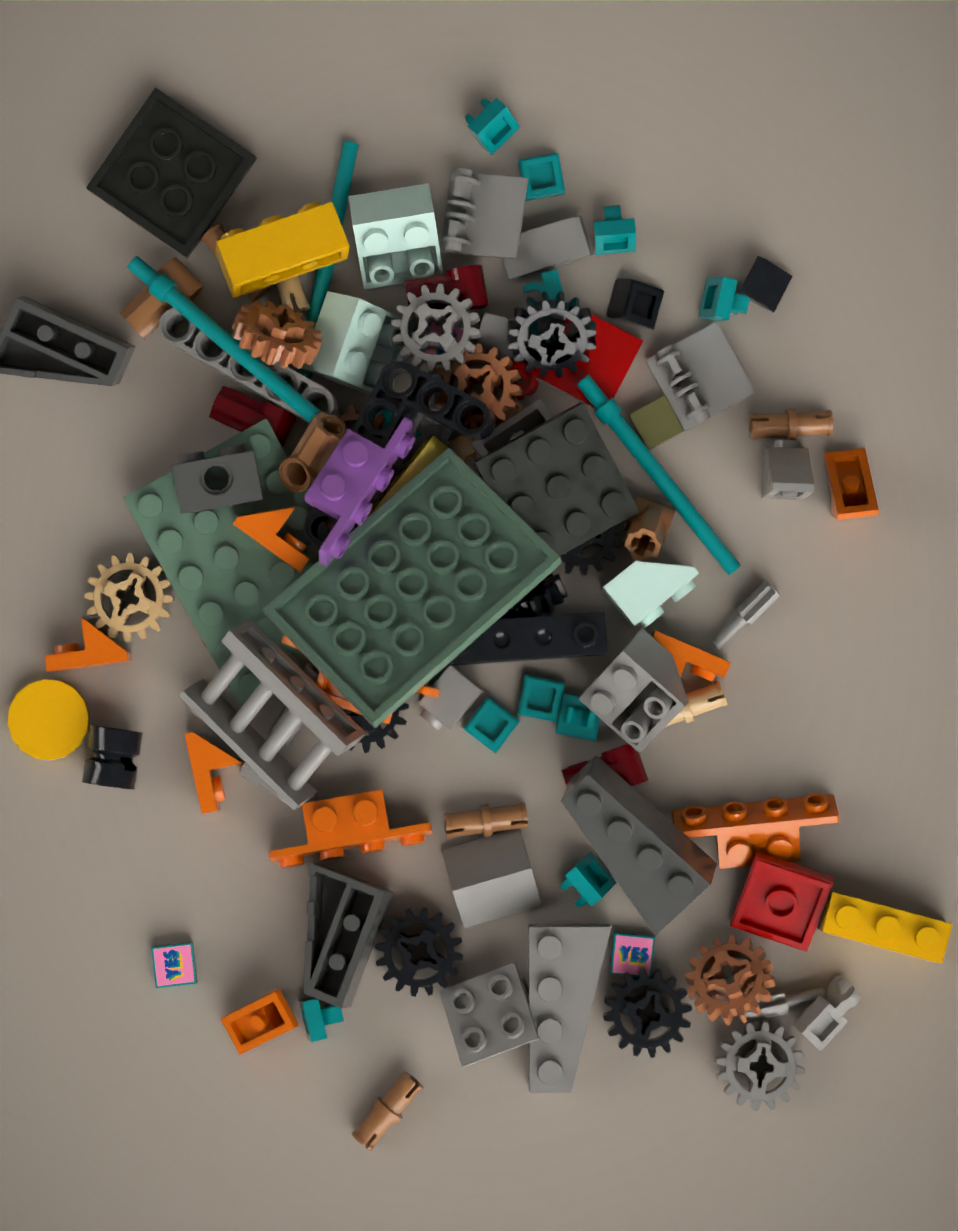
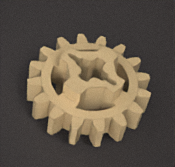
(138, 580)

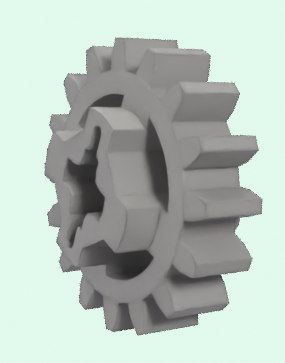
(425, 315)
(778, 1067)

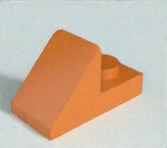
(850, 484)
(264, 528)
(98, 651)
(704, 664)
(204, 758)
(259, 1021)

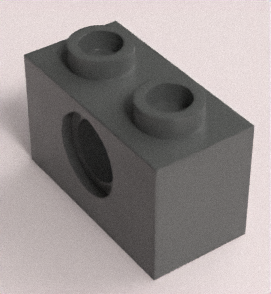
(195, 493)

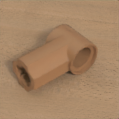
(146, 311)
(311, 452)
(648, 528)

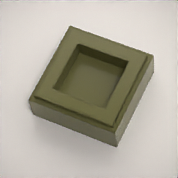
(656, 423)

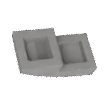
(549, 247)

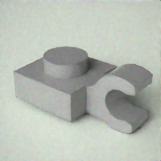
(825, 1017)

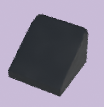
(765, 284)
(635, 303)

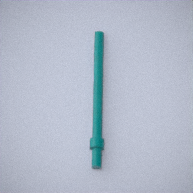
(339, 199)
(164, 289)
(609, 413)

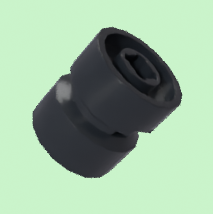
(112, 757)

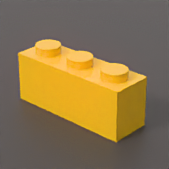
(282, 248)
(885, 927)

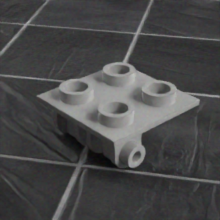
(484, 214)
(700, 376)
(489, 1014)

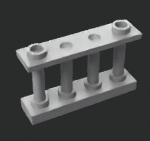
(296, 690)

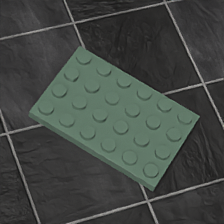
(214, 564)
(413, 587)

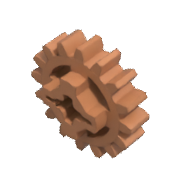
(276, 334)
(489, 378)
(747, 973)

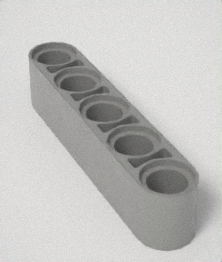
(196, 345)

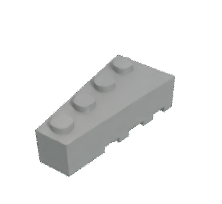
(562, 989)

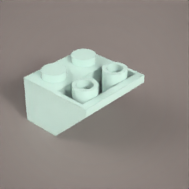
(395, 235)
(355, 342)
(645, 586)

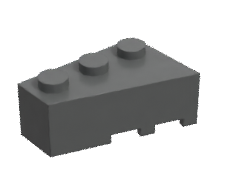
(58, 347)
(341, 932)

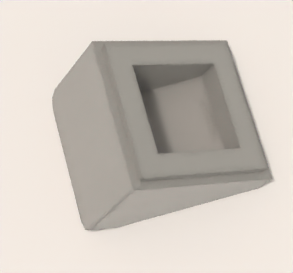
(495, 334)

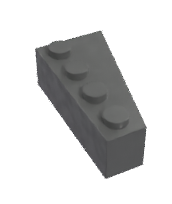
(638, 844)

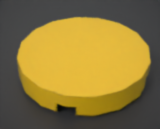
(48, 719)

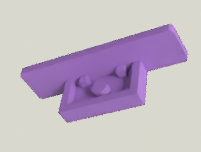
(351, 480)

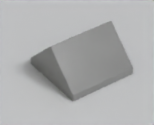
(491, 877)

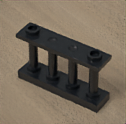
(538, 639)

